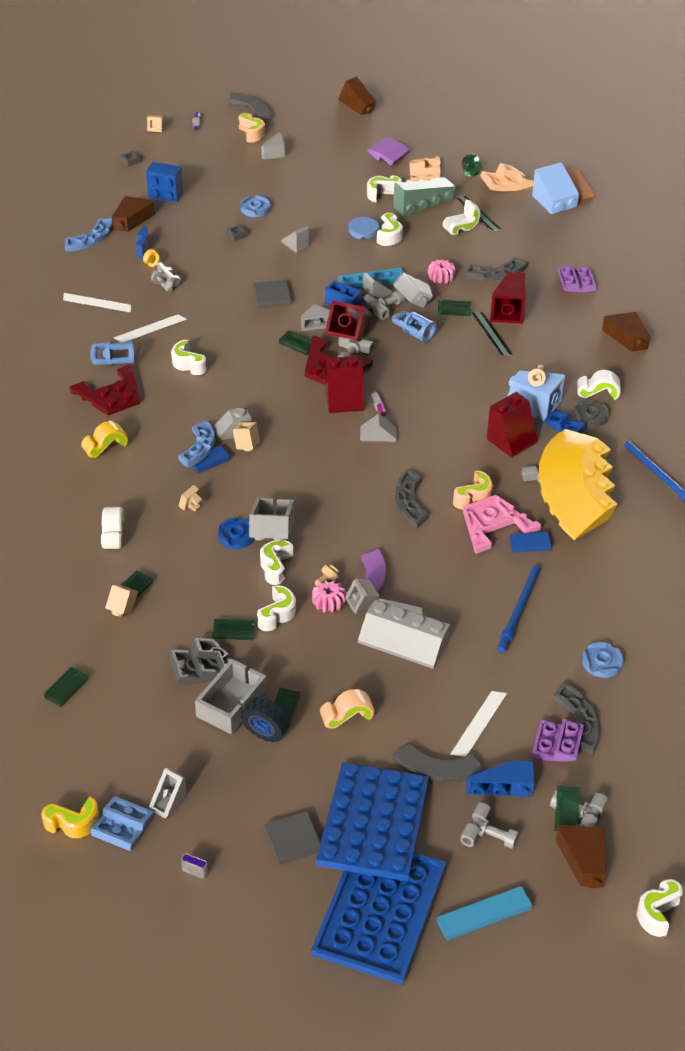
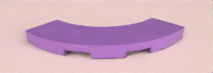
(375, 568)

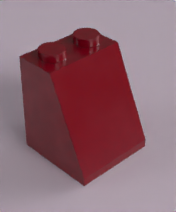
(509, 299)
(347, 320)
(344, 384)
(511, 425)

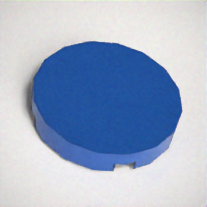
(235, 533)

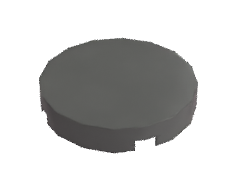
(591, 413)

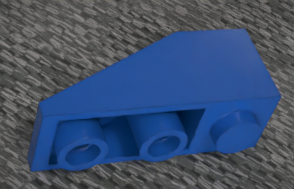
(507, 779)

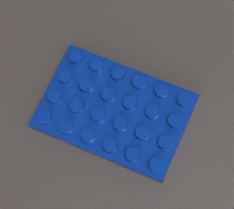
(373, 822)
(379, 920)

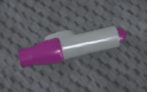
(379, 406)

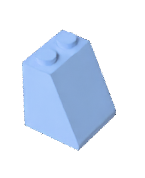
(554, 188)
(542, 398)

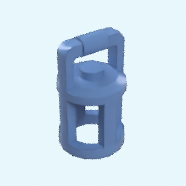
(410, 323)
(108, 353)

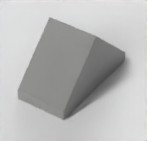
(273, 147)
(297, 240)
(374, 287)
(314, 318)
(378, 430)
(168, 794)

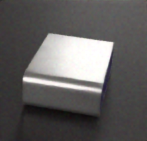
(194, 866)

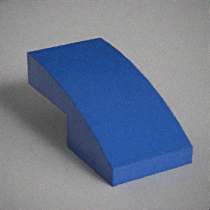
(143, 243)
(561, 421)

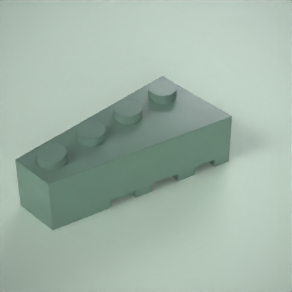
(421, 194)

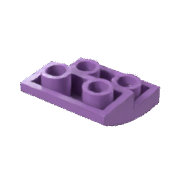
(389, 150)
(576, 279)
(557, 741)

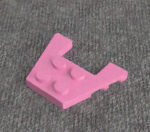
(491, 515)

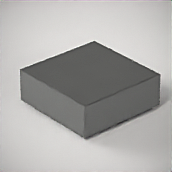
(130, 158)
(236, 232)

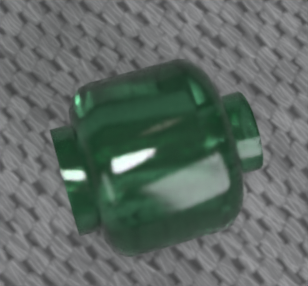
(471, 165)

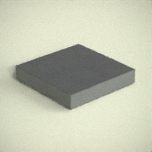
(272, 293)
(292, 837)

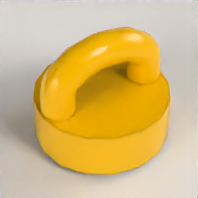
(151, 258)

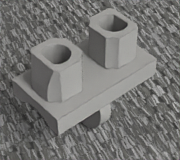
(165, 277)

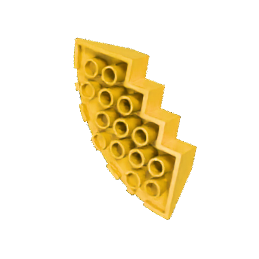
(577, 482)

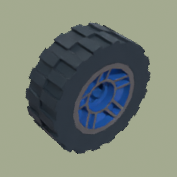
(265, 719)

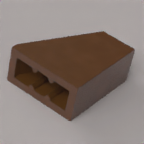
(357, 96)
(132, 213)
(627, 330)
(584, 853)

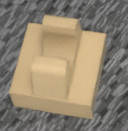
(154, 123)
(190, 499)

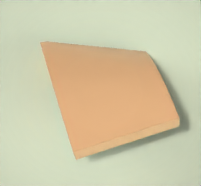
(425, 169)
(506, 179)

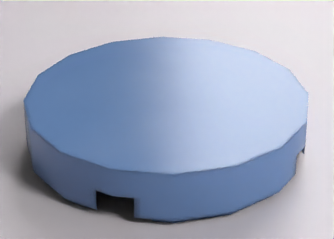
(255, 206)
(363, 227)
(602, 660)

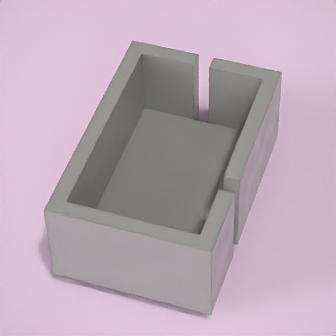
(265, 524)
(228, 695)

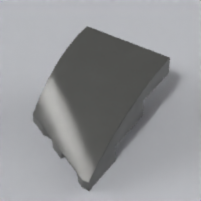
(198, 663)

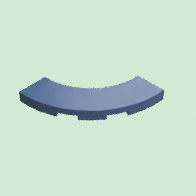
(99, 232)
(204, 445)

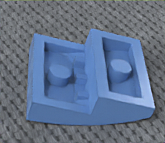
(122, 823)

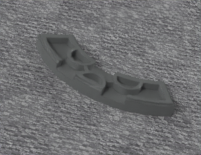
(258, 107)
(493, 274)
(405, 499)
(582, 713)
(436, 769)

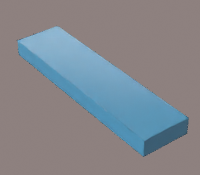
(385, 276)
(483, 913)

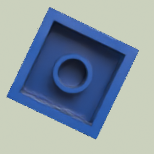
(164, 181)

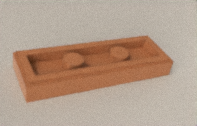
(581, 184)

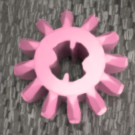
(441, 271)
(328, 596)

